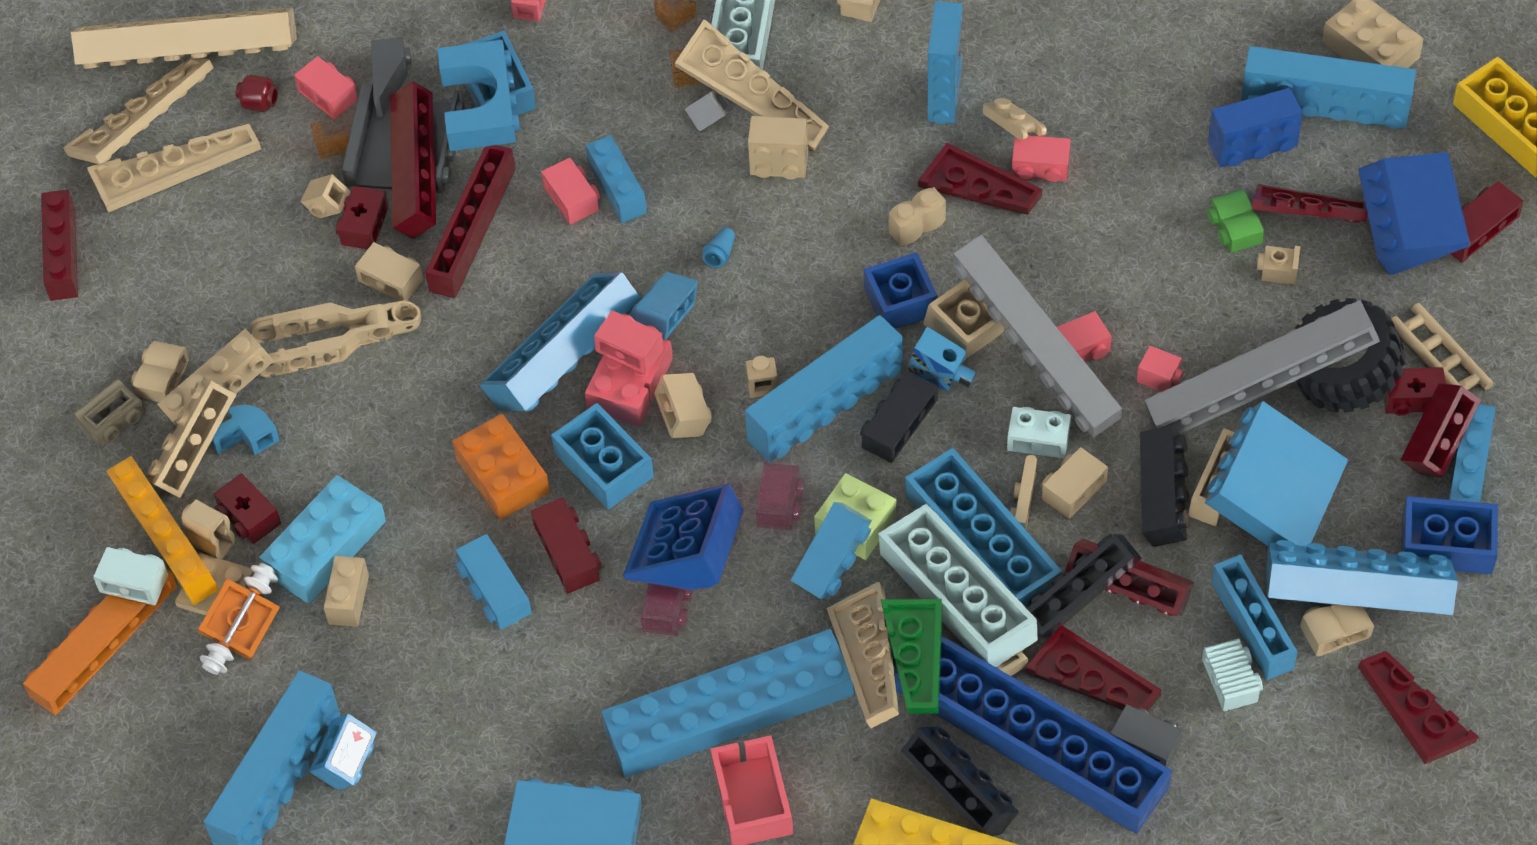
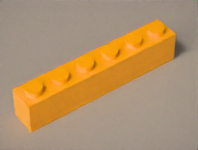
(163, 530)

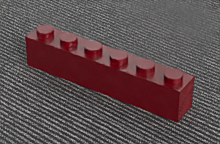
(412, 160)
(470, 221)

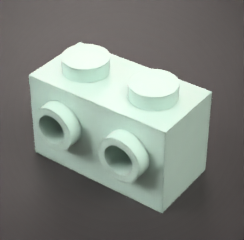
(1039, 432)
(131, 575)

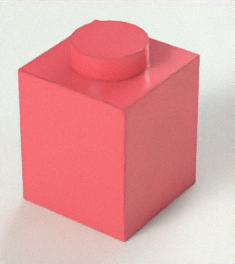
(1160, 369)

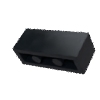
(899, 416)

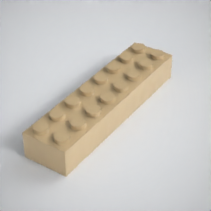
(182, 36)

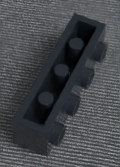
(1163, 486)
(1083, 583)
(960, 781)

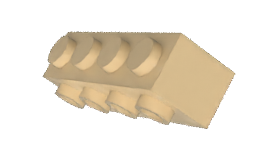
(230, 368)
(191, 437)

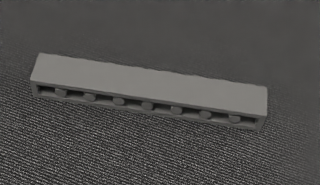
(1037, 337)
(1264, 369)

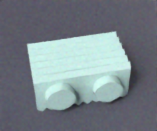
(1231, 674)

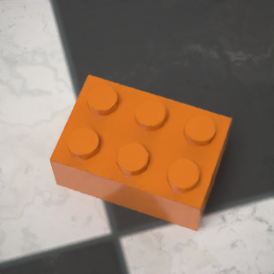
(501, 466)

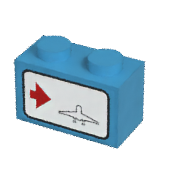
(343, 752)

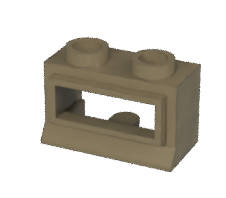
(111, 426)

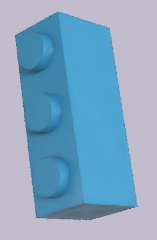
(616, 179)
(666, 303)
(832, 551)
(492, 582)

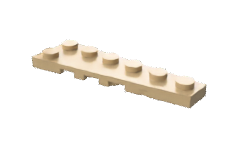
(732, 74)
(119, 129)
(147, 174)
(867, 652)

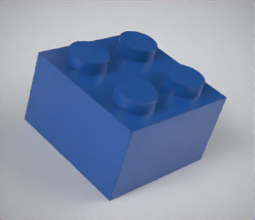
(899, 290)

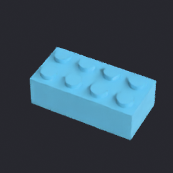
(330, 526)

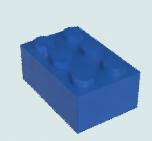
(1255, 127)
(1453, 529)

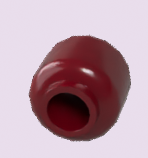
(257, 93)

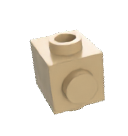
(325, 196)

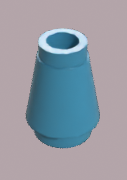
(718, 249)

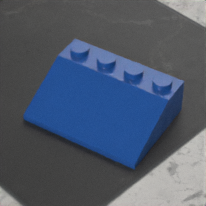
(1413, 210)
(686, 539)

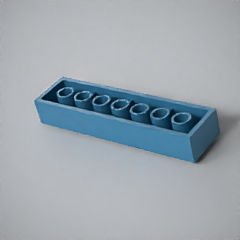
(727, 703)

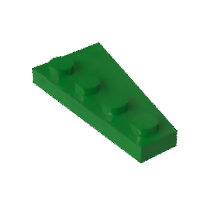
(916, 646)

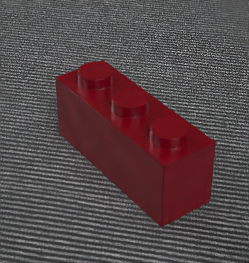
(1488, 216)
(1440, 430)
(566, 545)

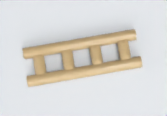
(1439, 337)

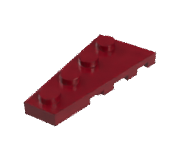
(973, 179)
(1305, 203)
(1091, 672)
(1421, 719)

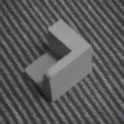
(708, 109)

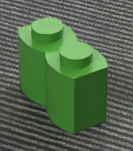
(1236, 221)

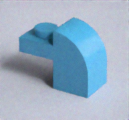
(246, 424)

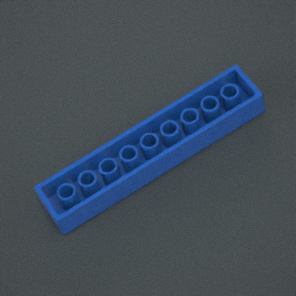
(1047, 738)

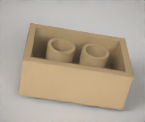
(1371, 35)

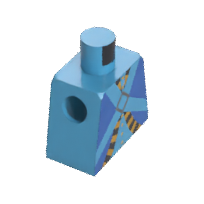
(940, 361)

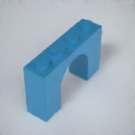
(944, 62)
(489, 123)

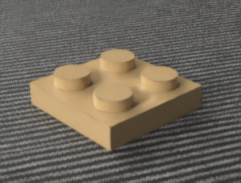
(220, 571)

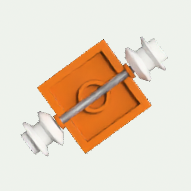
(238, 619)

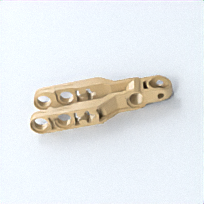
(366, 327)

